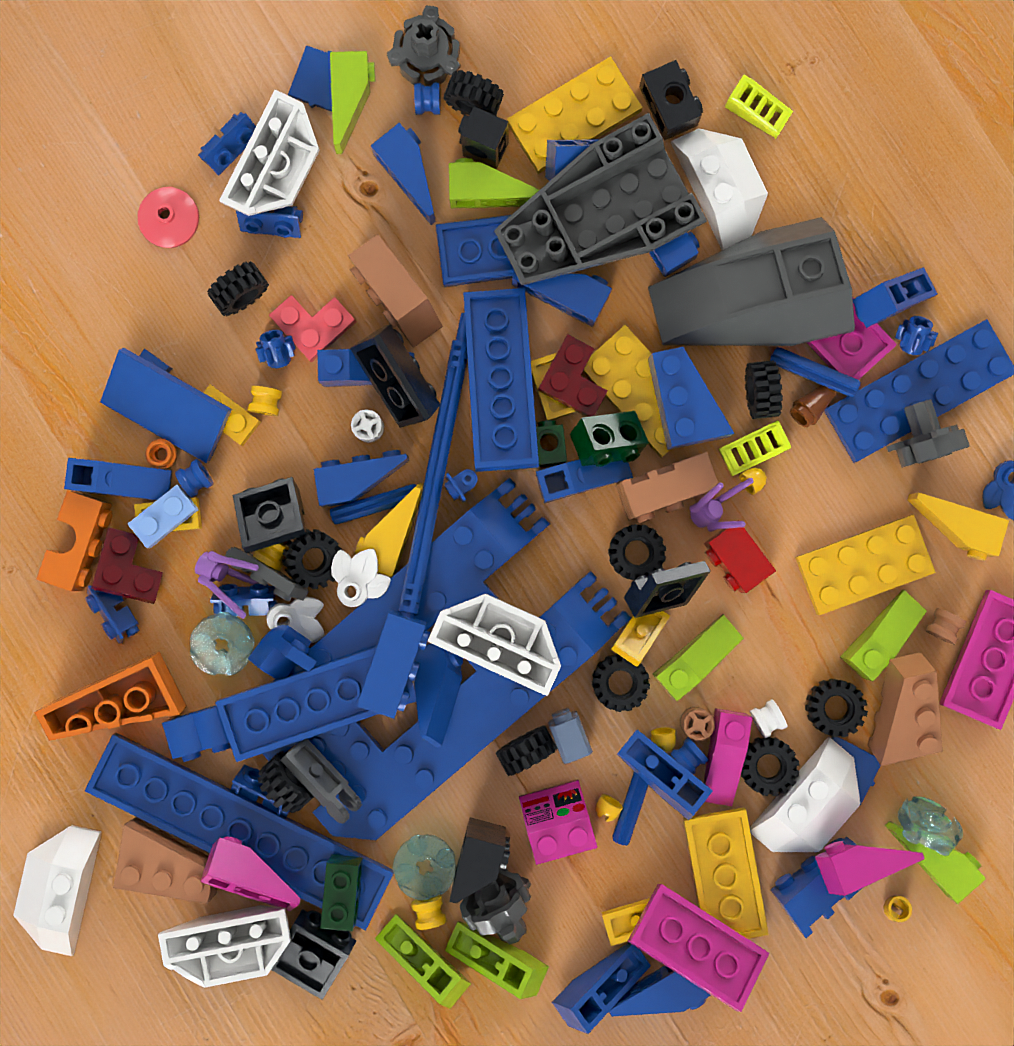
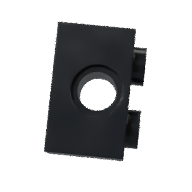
(669, 117)
(484, 137)

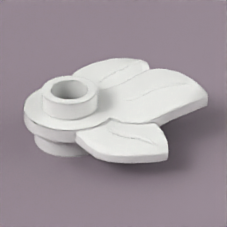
(360, 573)
(300, 617)

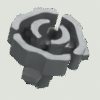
(425, 48)
(928, 438)
(499, 907)

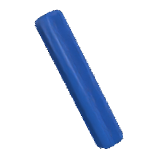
(815, 372)
(369, 505)
(630, 811)

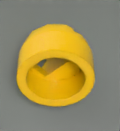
(759, 480)
(664, 738)
(609, 807)
(900, 903)

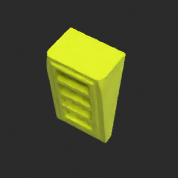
(757, 92)
(780, 439)

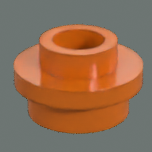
(152, 454)

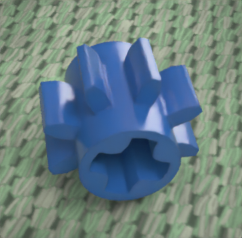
(916, 335)
(275, 349)

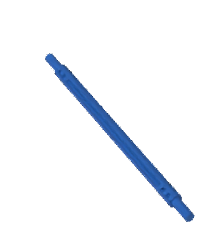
(435, 474)

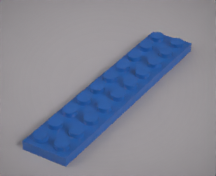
(205, 811)

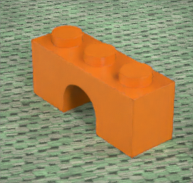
(88, 519)

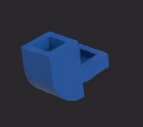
(281, 651)

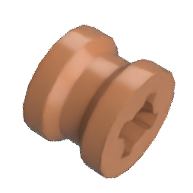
(945, 626)
(701, 728)

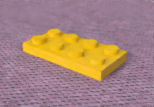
(575, 111)
(625, 372)
(865, 565)
(726, 870)

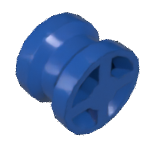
(427, 98)
(194, 478)
(689, 756)

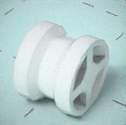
(364, 421)
(768, 718)

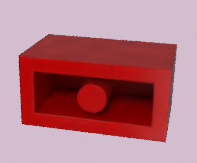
(739, 558)

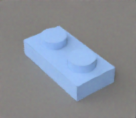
(163, 516)

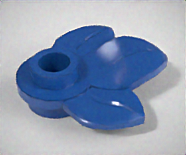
(1000, 490)

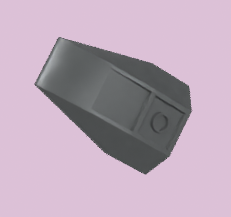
(601, 208)
(761, 292)

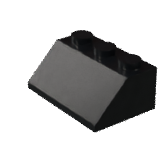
(396, 376)
(480, 859)

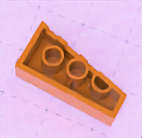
(124, 697)

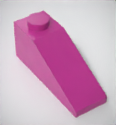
(726, 755)
(855, 866)
(246, 874)

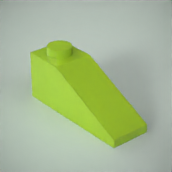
(349, 90)
(482, 186)
(884, 637)
(698, 658)
(954, 874)
(498, 961)
(423, 962)

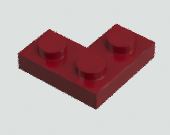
(564, 379)
(117, 573)

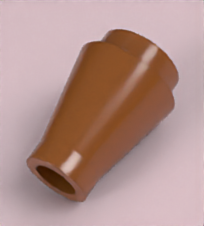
(811, 406)

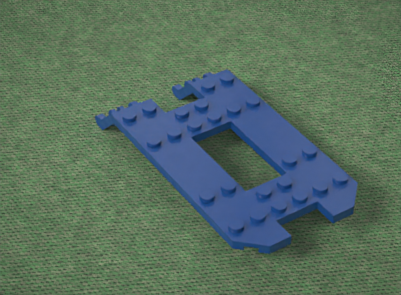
(486, 704)

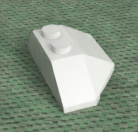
(274, 159)
(723, 183)
(500, 640)
(815, 805)
(57, 888)
(226, 945)

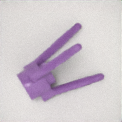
(709, 511)
(214, 568)

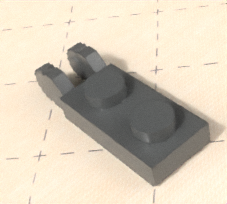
(284, 585)
(322, 780)

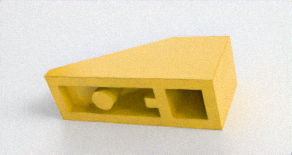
(965, 527)
(391, 533)

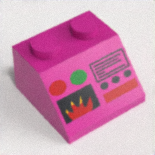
(557, 822)

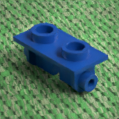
(223, 151)
(282, 222)
(460, 484)
(257, 597)
(115, 622)
(247, 785)

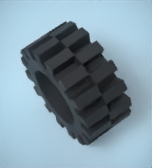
(471, 91)
(237, 288)
(763, 389)
(641, 533)
(295, 555)
(633, 696)
(854, 712)
(526, 750)
(785, 775)
(283, 785)

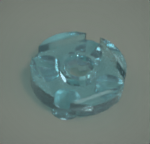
(221, 627)
(927, 824)
(431, 883)

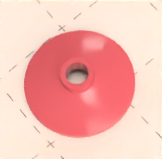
(176, 228)

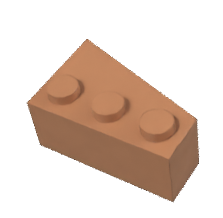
(395, 290)
(667, 487)
(909, 712)
(160, 866)

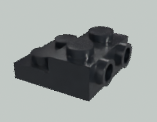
(269, 514)
(665, 588)
(314, 954)

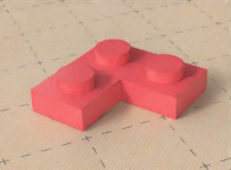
(312, 332)

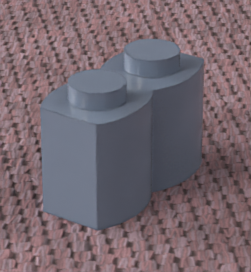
(569, 735)

